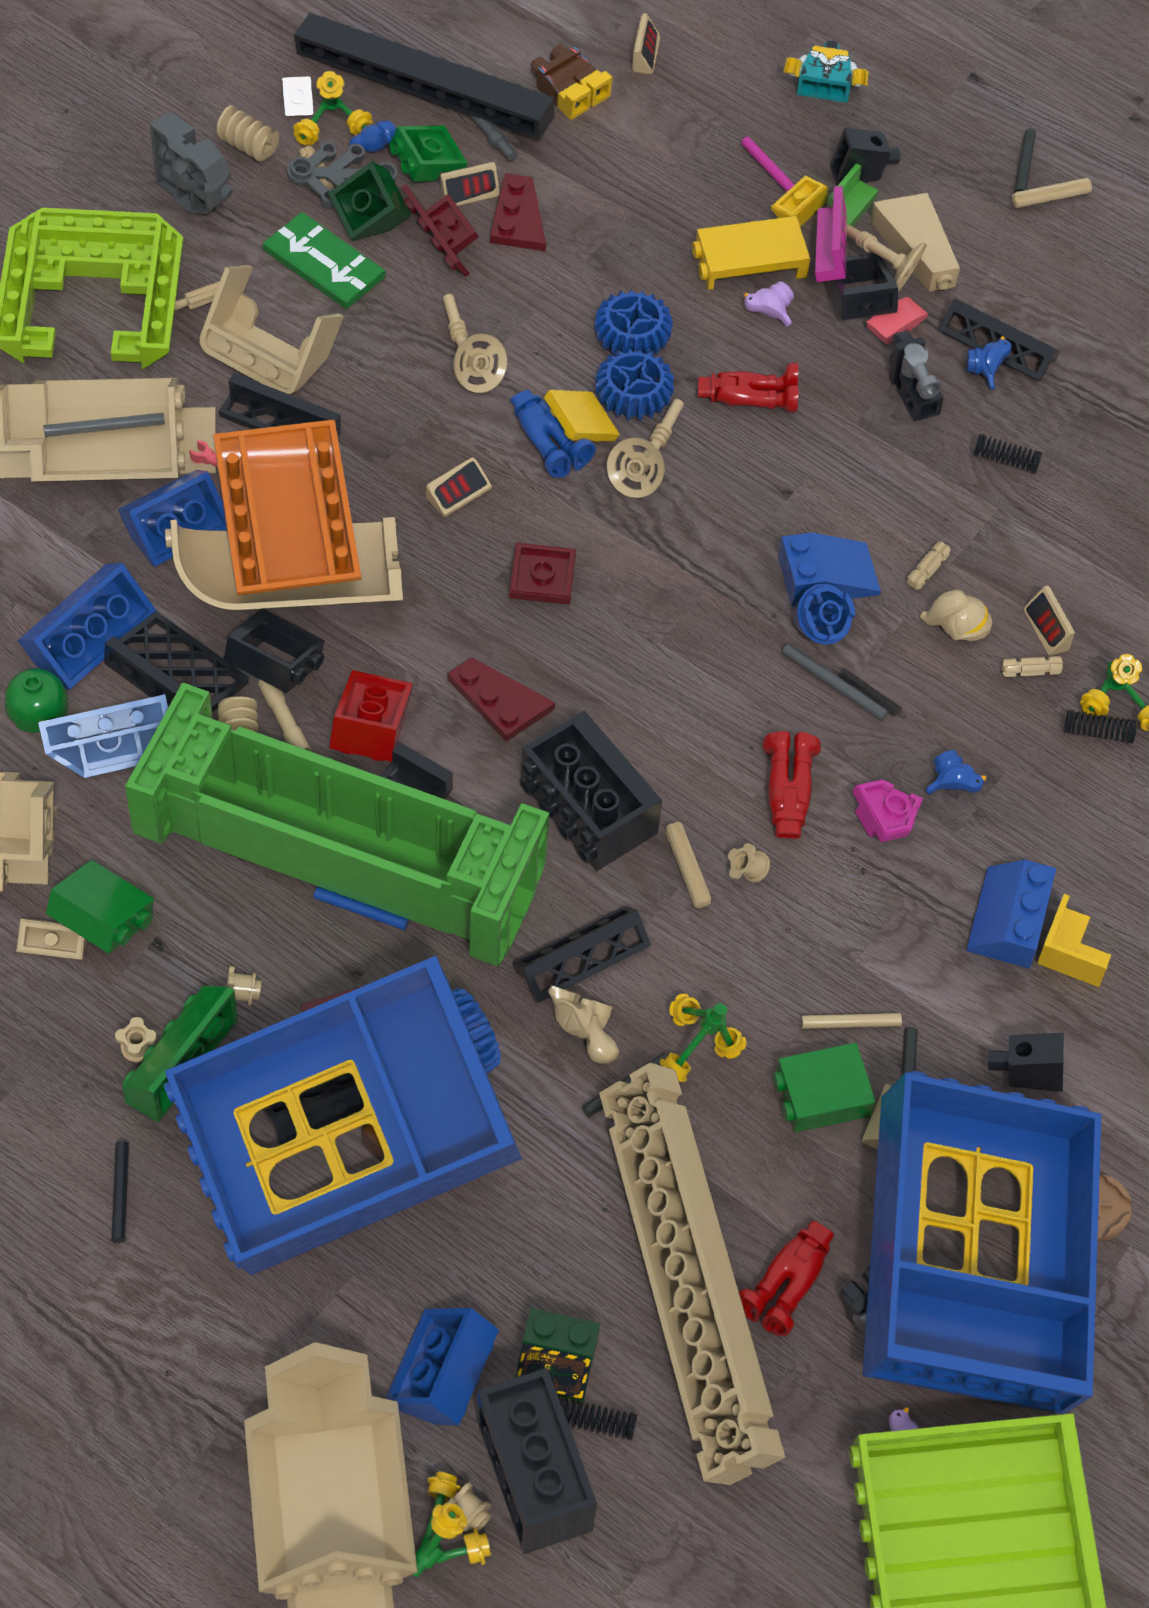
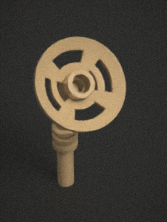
(902, 263)
(474, 359)
(641, 460)

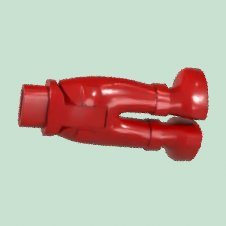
(753, 388)
(790, 799)
(801, 1263)

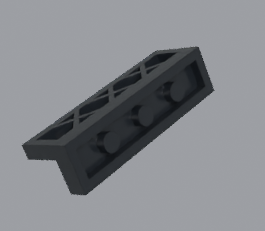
(1009, 333)
(266, 400)
(577, 942)
(321, 1105)

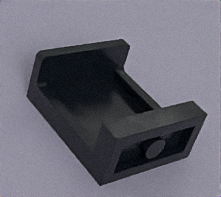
(419, 772)

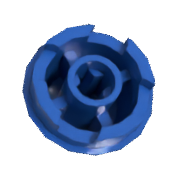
(824, 614)

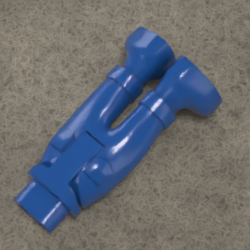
(539, 425)

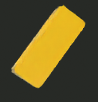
(802, 200)

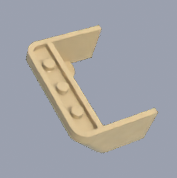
(235, 340)

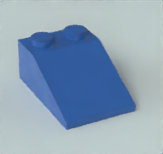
(826, 559)

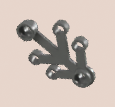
(334, 173)

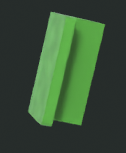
(857, 195)

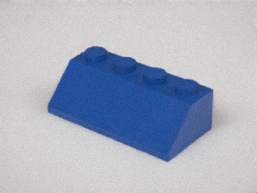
(75, 632)

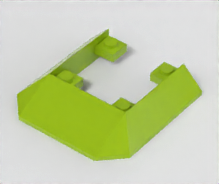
(90, 243)

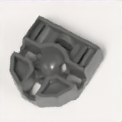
(188, 168)

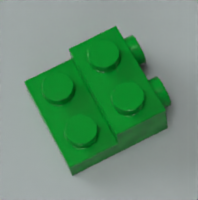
(426, 151)

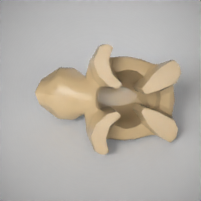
(586, 1022)

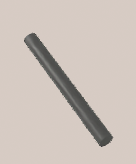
(103, 424)
(835, 682)

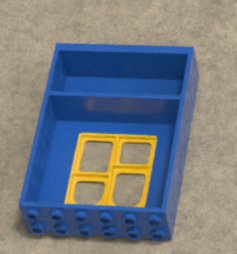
(418, 1092)
(971, 1331)

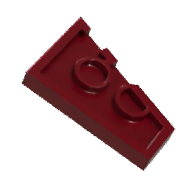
(518, 215)
(499, 699)

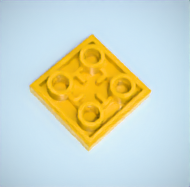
(581, 415)

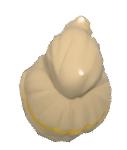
(959, 616)

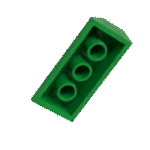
(195, 1032)

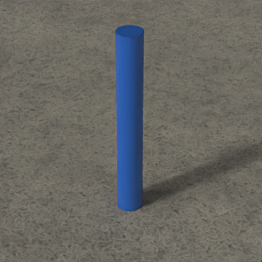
(360, 908)

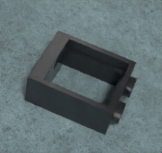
(851, 301)
(267, 627)

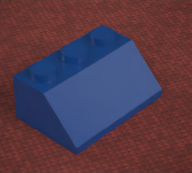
(188, 500)
(1011, 911)
(443, 1365)

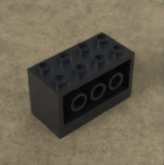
(590, 791)
(536, 1460)

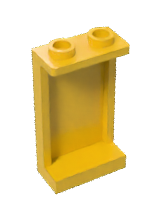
(750, 249)

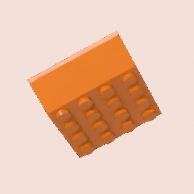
(286, 507)

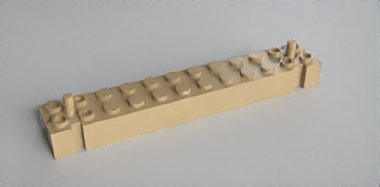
(691, 1276)

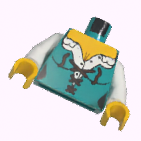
(826, 73)

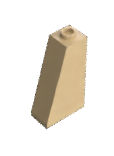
(910, 222)

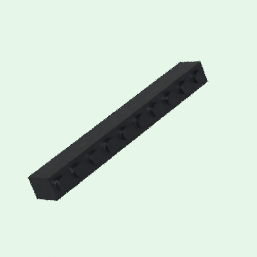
(425, 75)

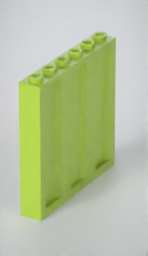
(977, 1516)

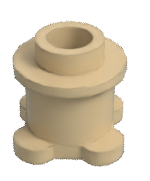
(748, 862)
(244, 986)
(135, 1039)
(473, 1508)

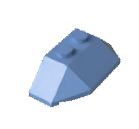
(103, 737)

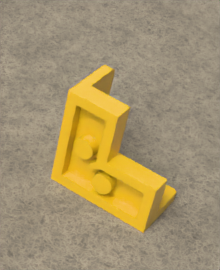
(1066, 952)

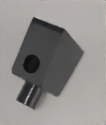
(866, 149)
(1032, 1061)

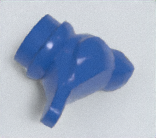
(375, 136)
(988, 359)
(955, 774)

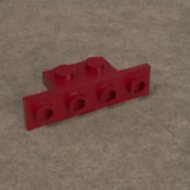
(448, 224)

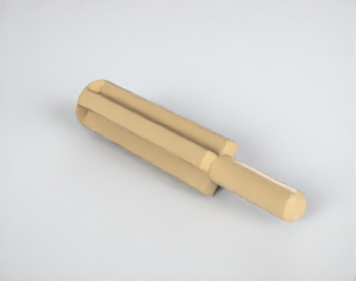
(198, 297)

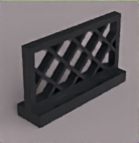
(158, 681)

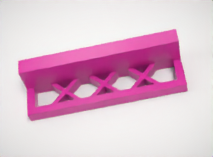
(832, 239)

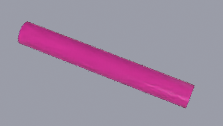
(767, 163)

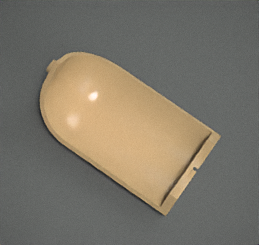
(207, 571)

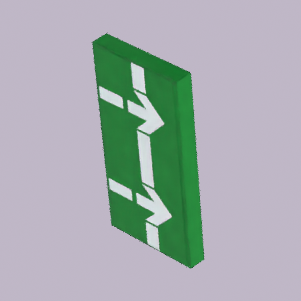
(324, 260)

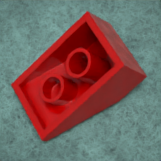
(370, 716)

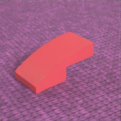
(906, 319)

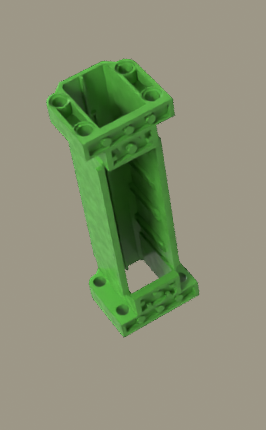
(338, 826)

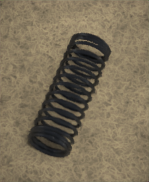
(1034, 461)
(1071, 717)
(631, 1422)

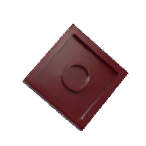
(542, 573)

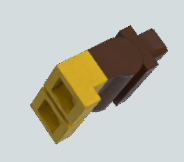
(571, 80)

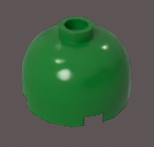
(34, 698)

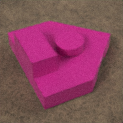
(885, 810)

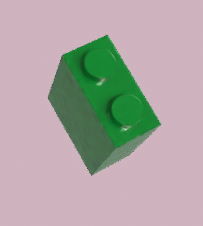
(100, 906)
(824, 1087)

